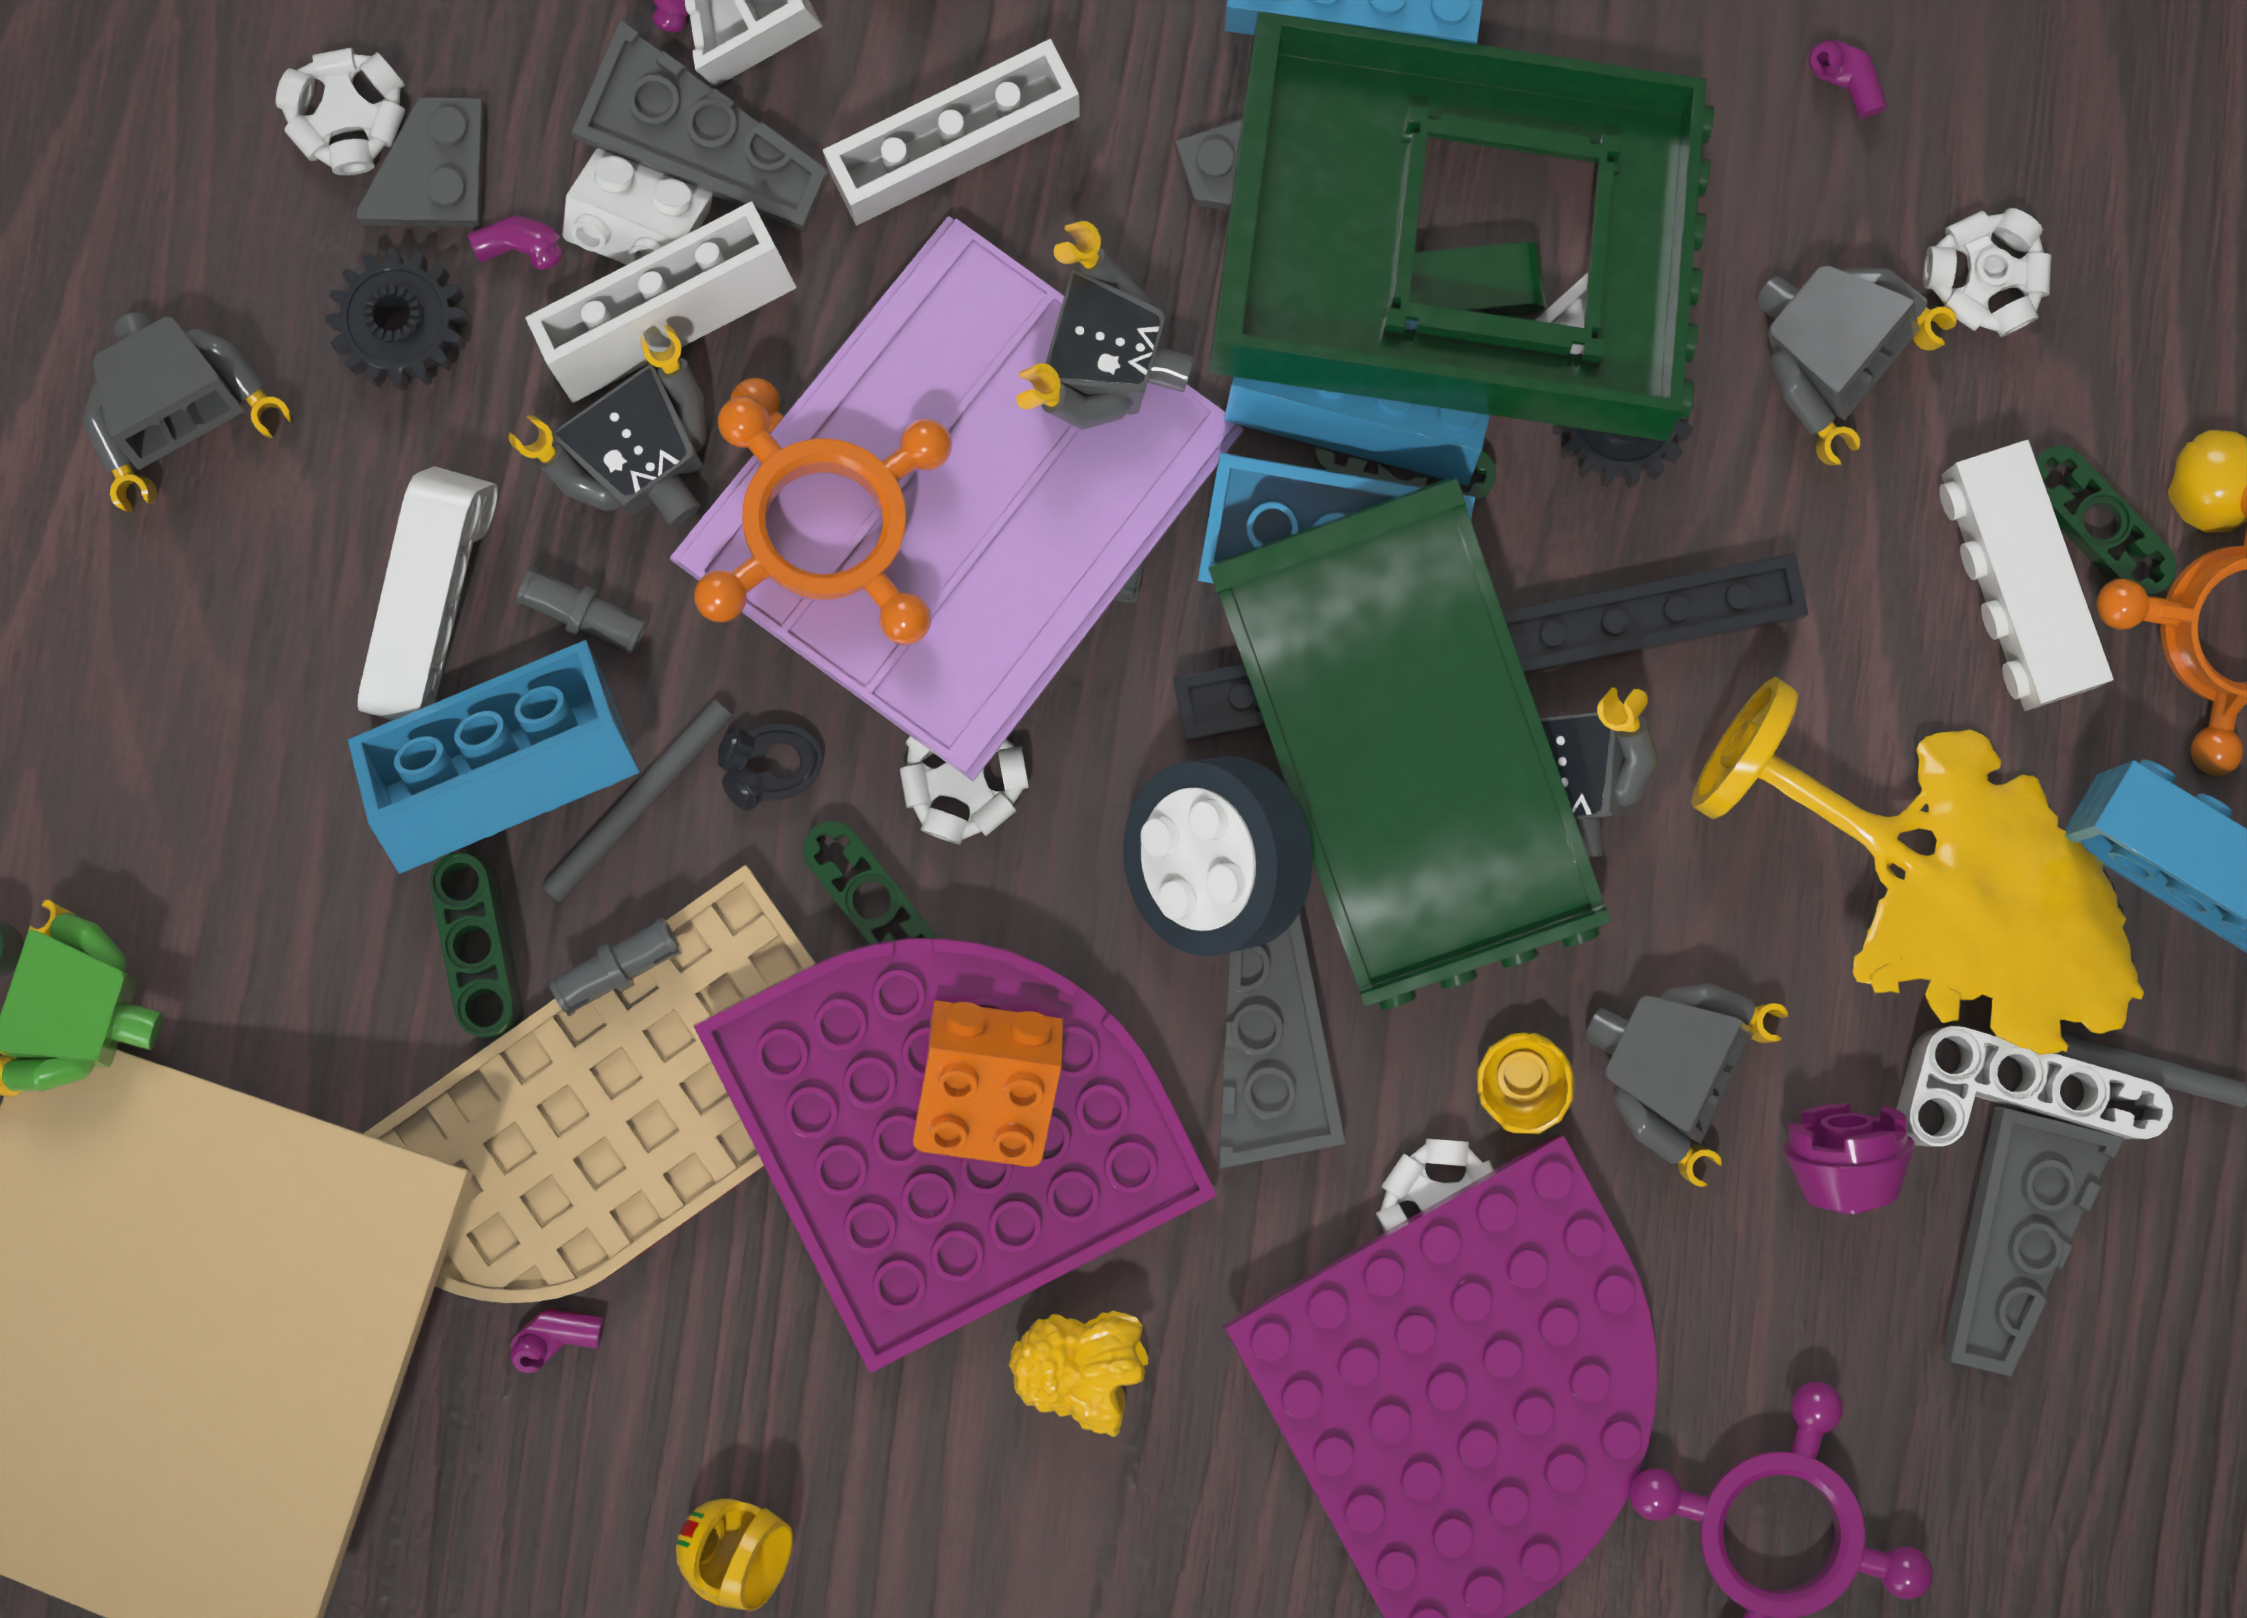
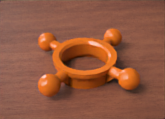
(745, 424)
(2126, 604)

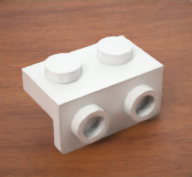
(630, 208)

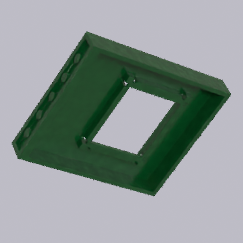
(1333, 213)

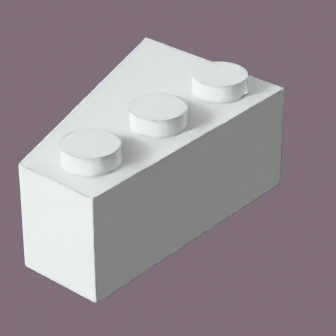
(744, 32)

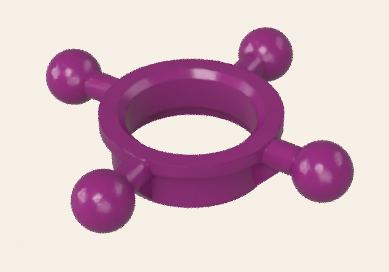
(1816, 1410)

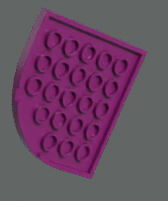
(925, 1240)
(1467, 1389)

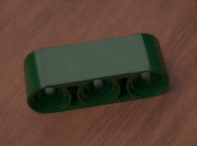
(1481, 279)
(454, 923)

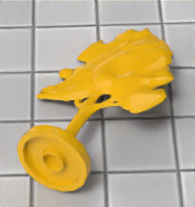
(1995, 908)

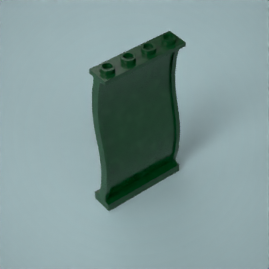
(1411, 744)

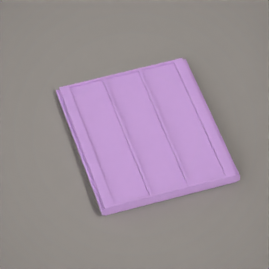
(1004, 541)

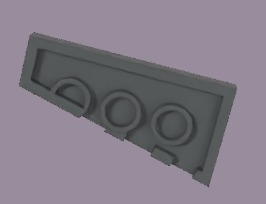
(677, 125)
(1275, 1057)
(2024, 1213)

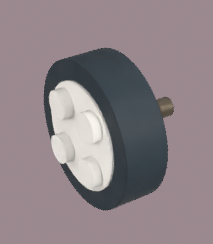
(1217, 855)

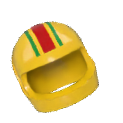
(734, 1553)

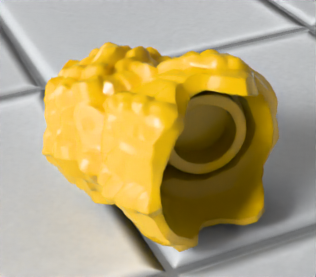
(1080, 1367)

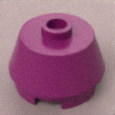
(1849, 1158)

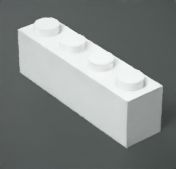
(953, 132)
(685, 284)
(2024, 576)

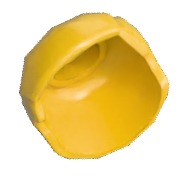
(2211, 481)
(1525, 1083)

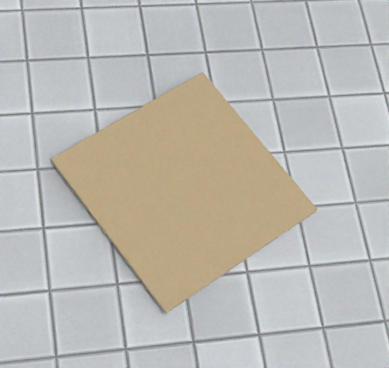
(199, 1339)

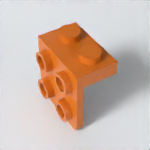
(988, 1083)

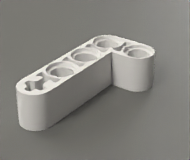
(423, 589)
(2036, 1093)

